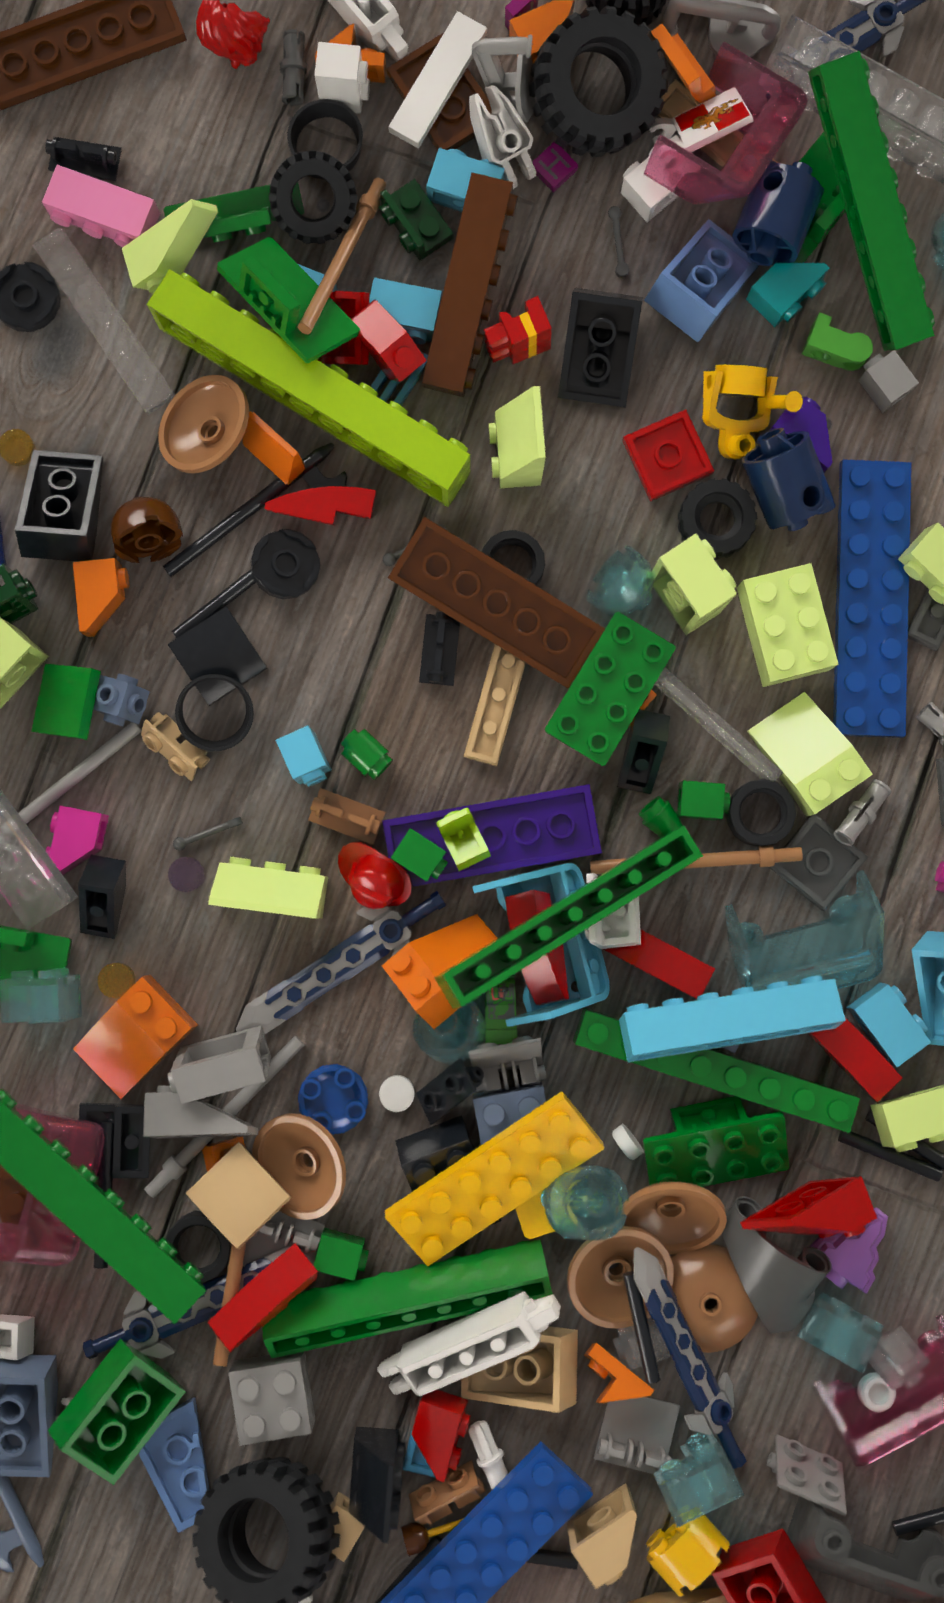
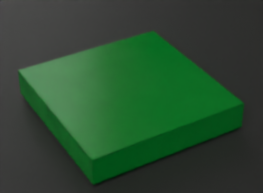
(66, 701)

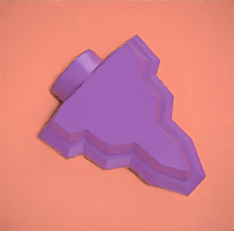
(854, 1256)

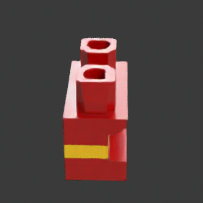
(519, 336)

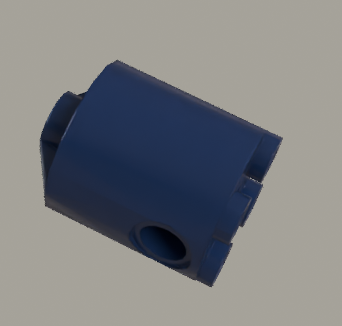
(778, 214)
(788, 479)

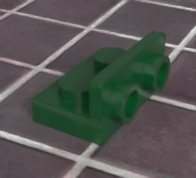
(416, 219)
(16, 595)

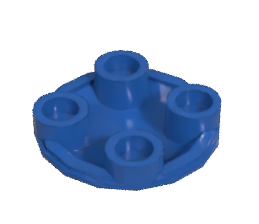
(334, 1097)

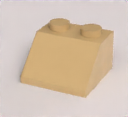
(604, 1536)

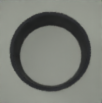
(321, 109)
(221, 744)

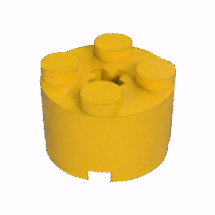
(686, 1552)

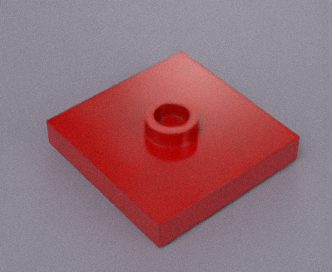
(668, 455)

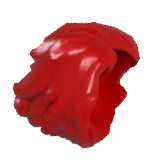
(231, 31)

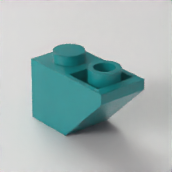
(784, 287)

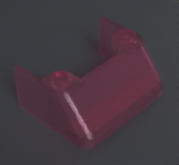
(775, 111)
(40, 1234)
(914, 1412)

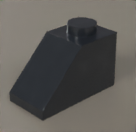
(644, 751)
(101, 896)

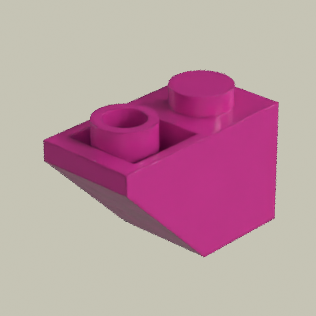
(75, 836)

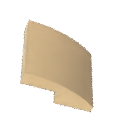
(238, 1195)

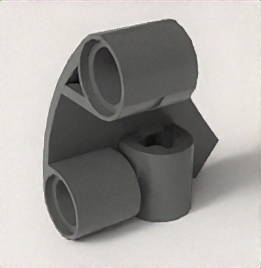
(774, 1280)

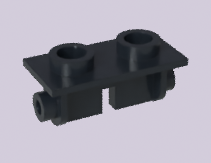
(84, 157)
(439, 649)
(449, 1089)

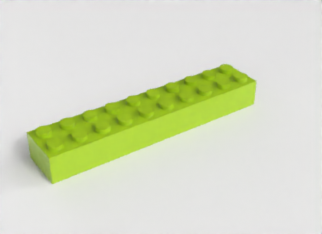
(310, 389)

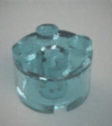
(586, 1203)
(841, 1331)

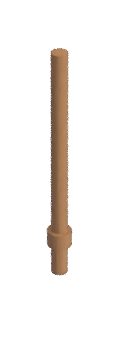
(366, 209)
(765, 856)

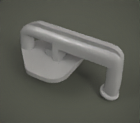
(737, 22)
(486, 58)

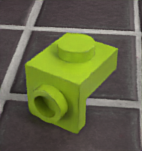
(463, 838)

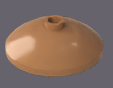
(203, 424)
(286, 1150)
(677, 1214)
(708, 1275)
(600, 1290)

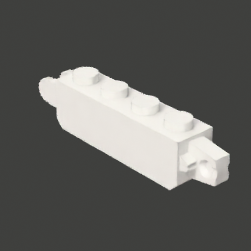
(375, 24)
(470, 1344)

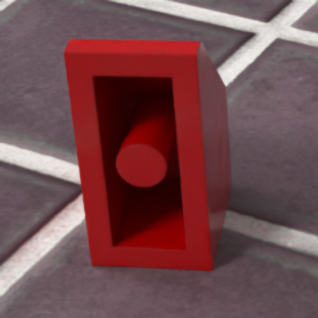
(388, 342)

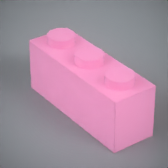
(98, 206)

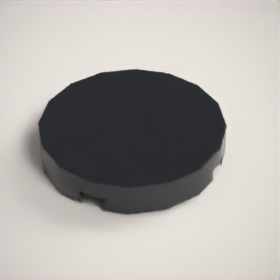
(28, 297)
(285, 564)

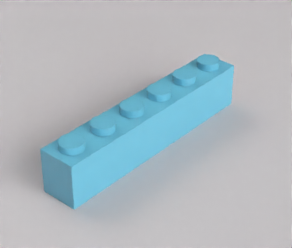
(730, 1019)

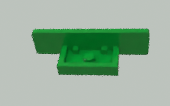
(241, 210)

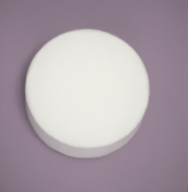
(396, 1093)
(627, 1142)
(875, 1393)

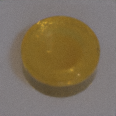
(16, 447)
(115, 979)

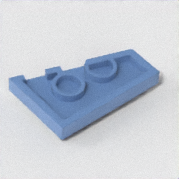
(178, 1464)

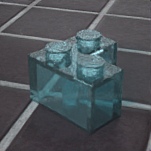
(42, 998)
(699, 1481)

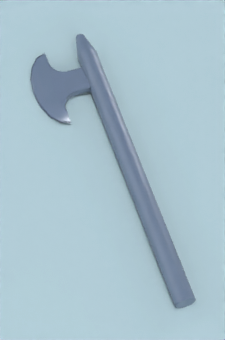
(20, 1534)

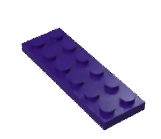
(515, 830)

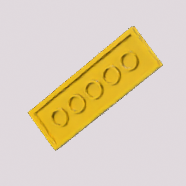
(494, 1179)

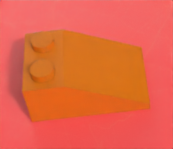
(428, 956)
(135, 1035)

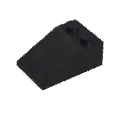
(600, 347)
(60, 506)

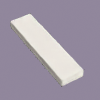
(437, 80)

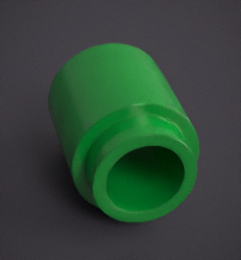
(366, 753)

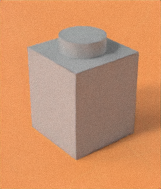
(887, 380)

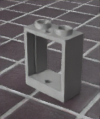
(220, 1065)

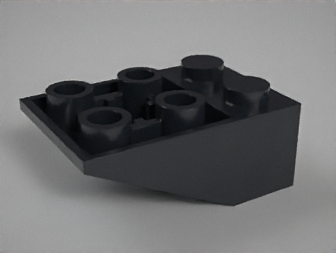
(433, 1151)
(377, 1480)

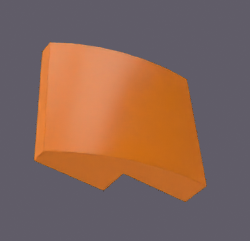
(684, 64)

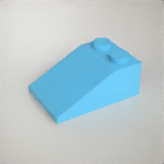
(929, 972)

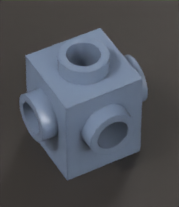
(125, 699)

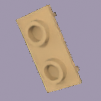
(162, 736)

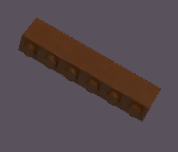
(468, 285)

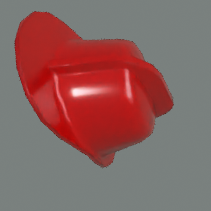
(373, 877)

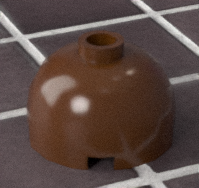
(145, 529)

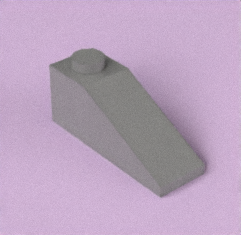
(170, 1119)

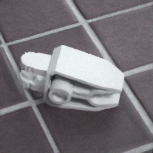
(501, 133)

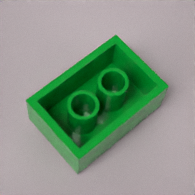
(116, 1412)

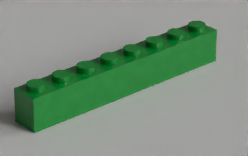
(872, 201)
(567, 917)
(729, 1075)
(96, 1214)
(407, 1298)

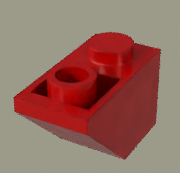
(438, 1428)

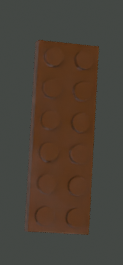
(82, 44)
(496, 602)

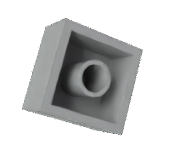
(271, 1398)

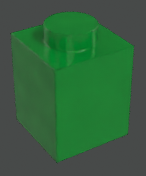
(702, 800)
(420, 856)
(340, 1254)

